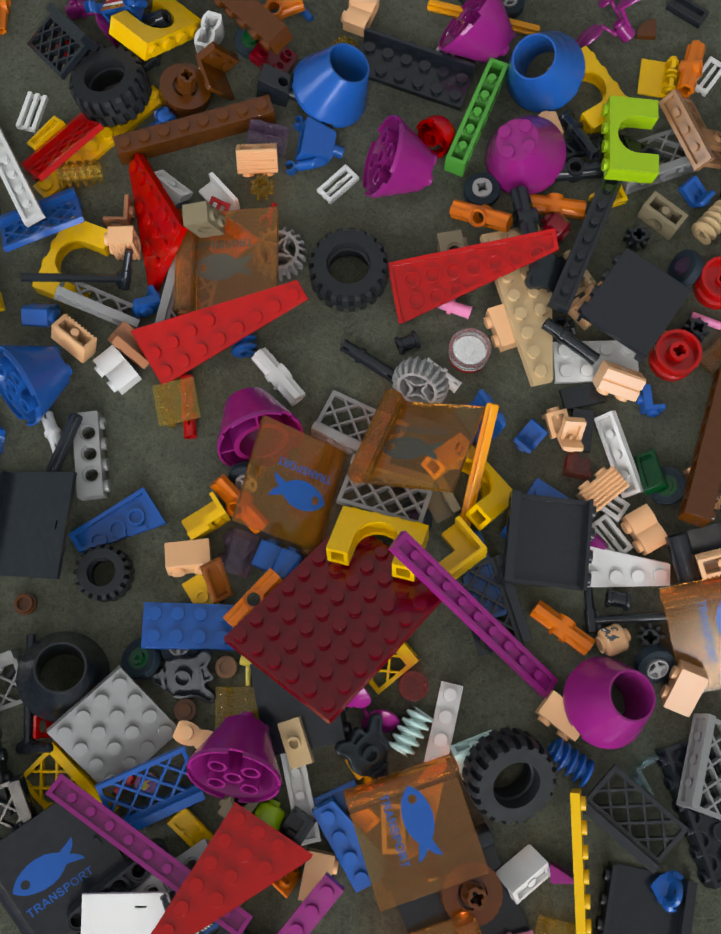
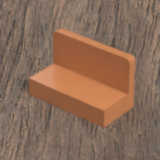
(126, 343)

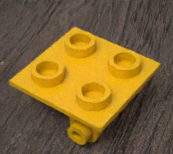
(658, 77)

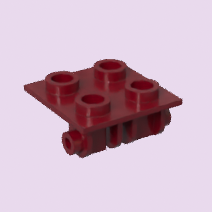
(281, 61)

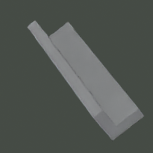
(96, 307)

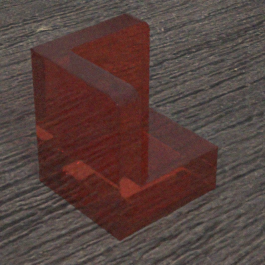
(576, 467)

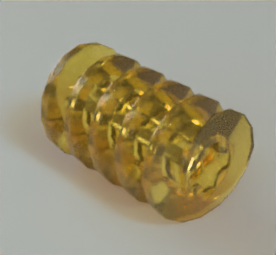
(79, 172)

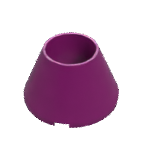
(242, 421)
(590, 703)

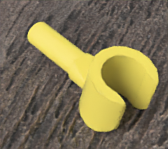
(244, 662)

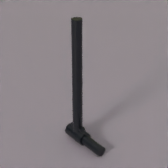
(122, 278)
(594, 621)
(28, 745)

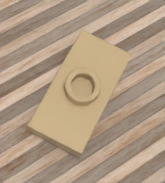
(295, 742)

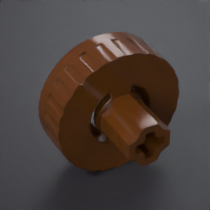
(186, 80)
(484, 905)

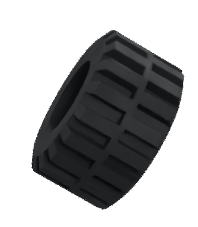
(88, 564)

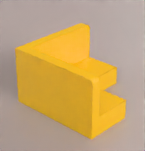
(206, 519)
(466, 548)

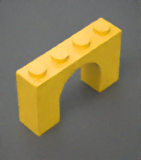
(151, 41)
(599, 76)
(76, 237)
(493, 494)
(358, 524)

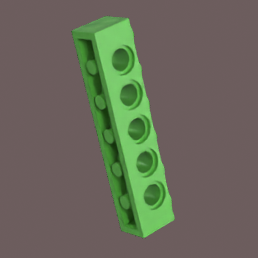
(476, 117)

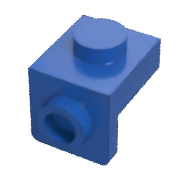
(695, 193)
(146, 305)
(646, 403)
(530, 436)

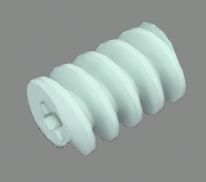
(410, 731)

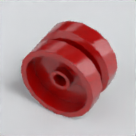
(708, 285)
(675, 355)

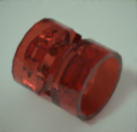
(413, 685)

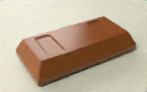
(216, 580)

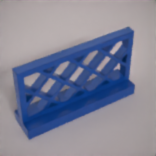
(60, 204)
(164, 805)

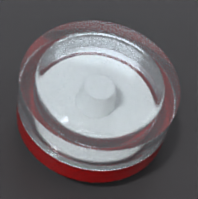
(469, 350)

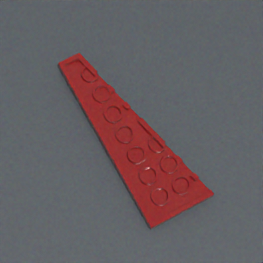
(440, 277)
(197, 336)

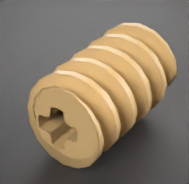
(708, 225)

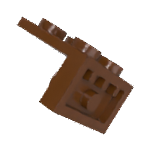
(213, 64)

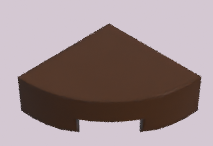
(647, 30)

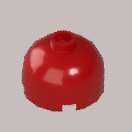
(436, 131)

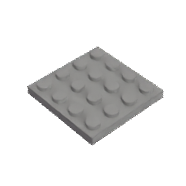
(113, 728)

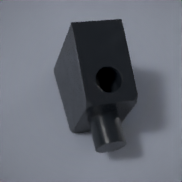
(276, 84)

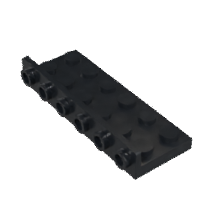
(417, 69)
(704, 830)

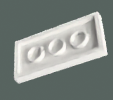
(572, 368)

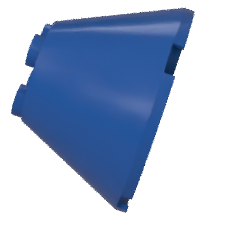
(32, 379)

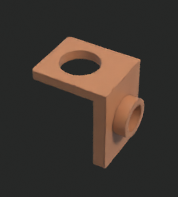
(128, 214)

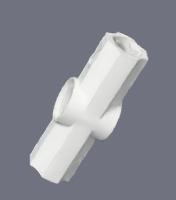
(278, 376)

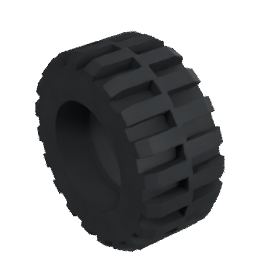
(103, 69)
(348, 244)
(525, 794)

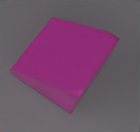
(599, 542)
(560, 875)

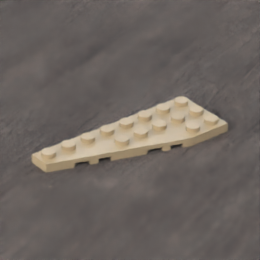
(526, 315)

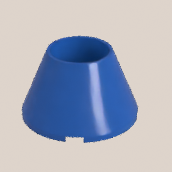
(333, 85)
(556, 85)

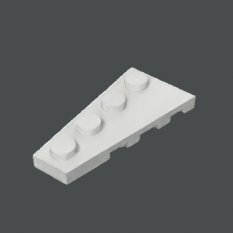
(626, 570)

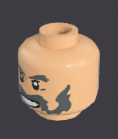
(613, 640)

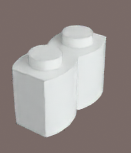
(211, 30)
(116, 369)

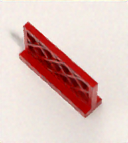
(61, 147)

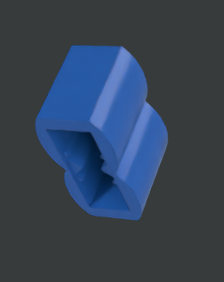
(40, 314)
(278, 559)

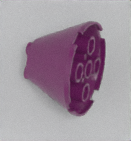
(479, 31)
(526, 153)
(397, 161)
(237, 761)

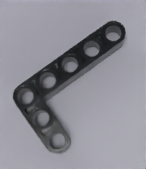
(122, 872)

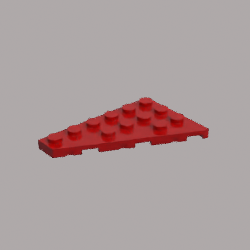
(157, 219)
(234, 867)

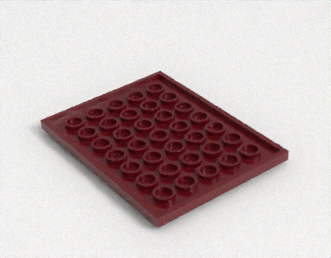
(333, 625)

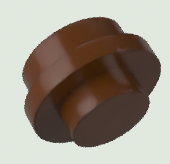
(25, 603)
(185, 710)

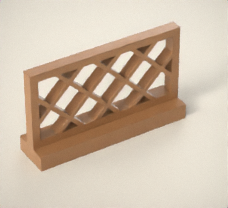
(687, 125)

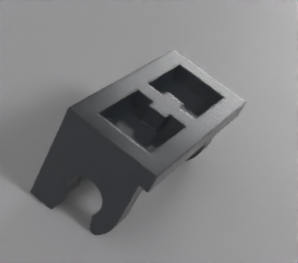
(297, 825)

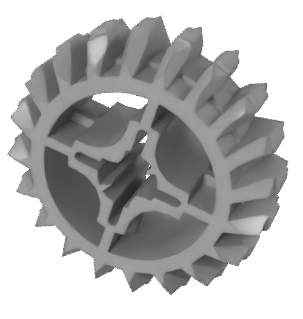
(291, 263)
(420, 381)

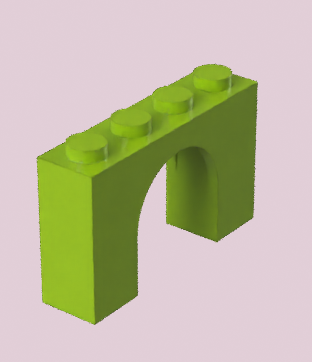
(618, 161)

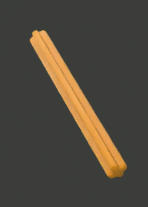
(455, 10)
(479, 460)

